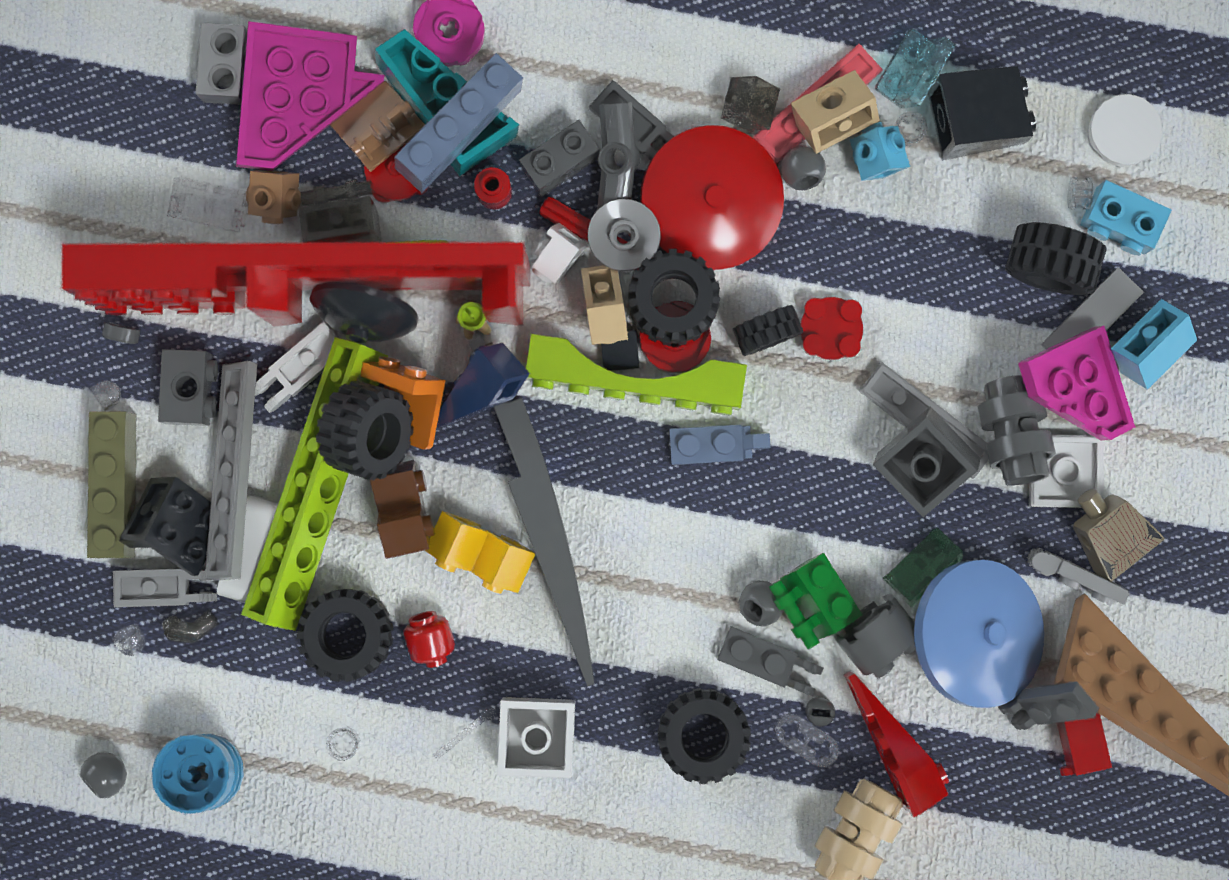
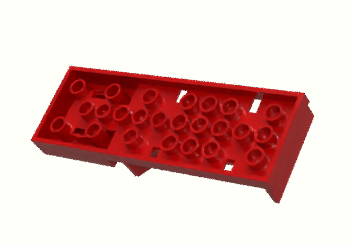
(274, 274)

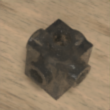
(750, 104)

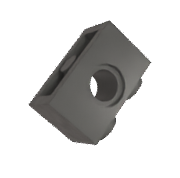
(176, 369)

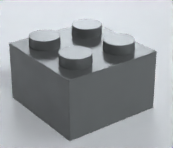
(927, 462)

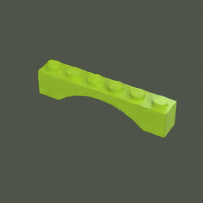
(560, 363)

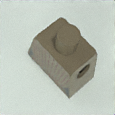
(1113, 534)

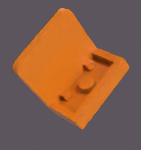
(418, 388)

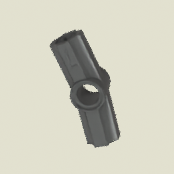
(617, 133)

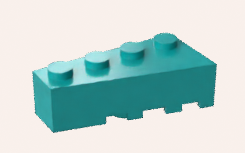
(429, 86)

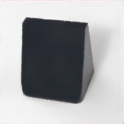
(621, 354)

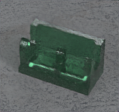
(922, 565)

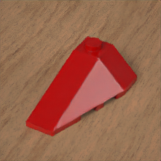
(909, 767)

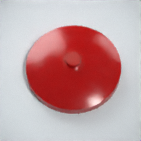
(714, 195)

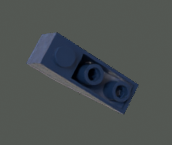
(487, 381)

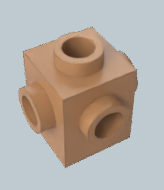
(273, 195)

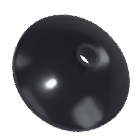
(363, 312)

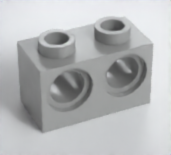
(215, 65)

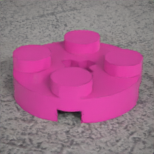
(468, 21)

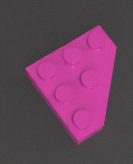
(1080, 384)

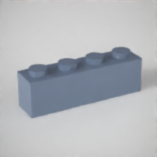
(458, 123)

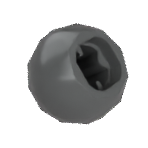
(803, 168)
(757, 604)
(104, 774)

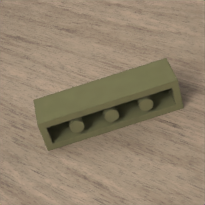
(110, 482)

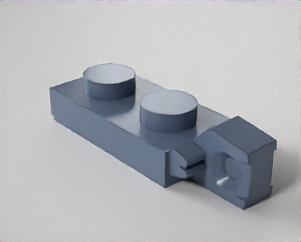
(714, 444)

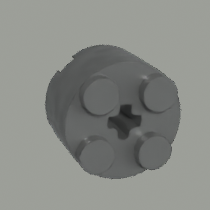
(878, 637)

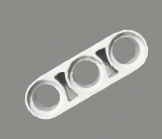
(256, 529)

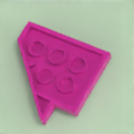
(294, 90)

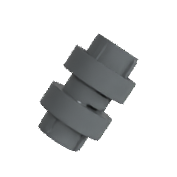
(1018, 443)

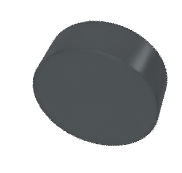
(121, 333)

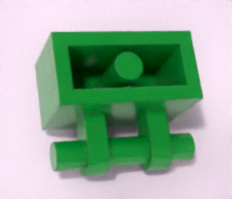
(814, 600)

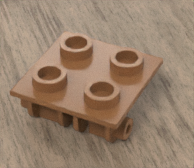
(378, 125)

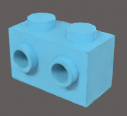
(1125, 218)
(1154, 344)

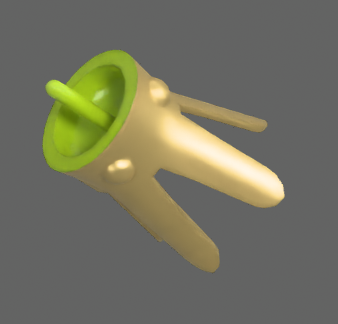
(472, 318)

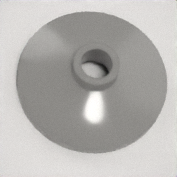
(626, 217)

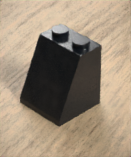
(980, 111)

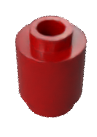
(497, 198)

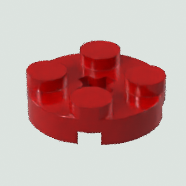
(677, 358)

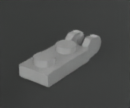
(1074, 576)
(156, 588)

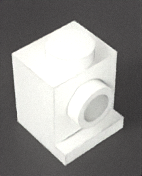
(557, 254)

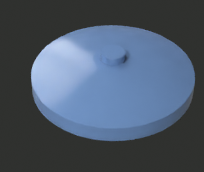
(979, 633)

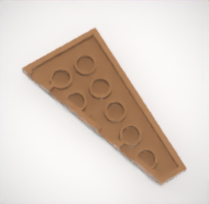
(1138, 695)

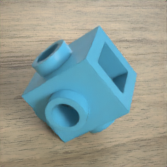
(879, 152)

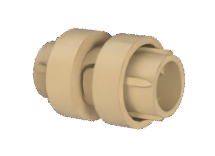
(872, 813)

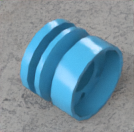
(179, 781)

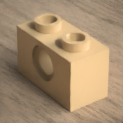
(835, 111)
(604, 305)

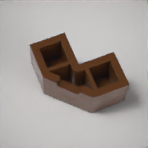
(401, 511)

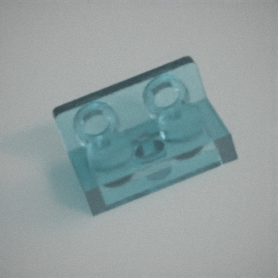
(914, 69)

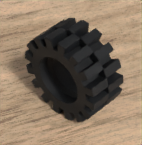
(767, 330)

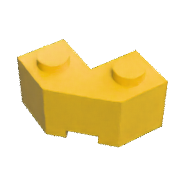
(493, 558)

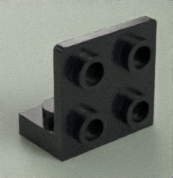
(171, 522)

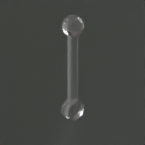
(488, 713)

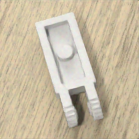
(297, 366)

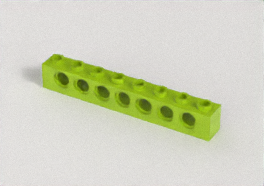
(305, 505)

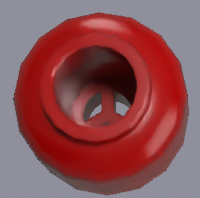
(429, 639)

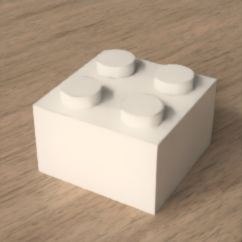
(536, 737)

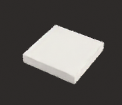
(1072, 471)

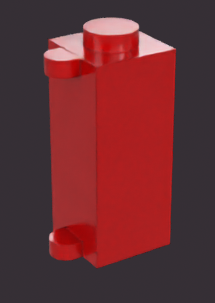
(1084, 746)

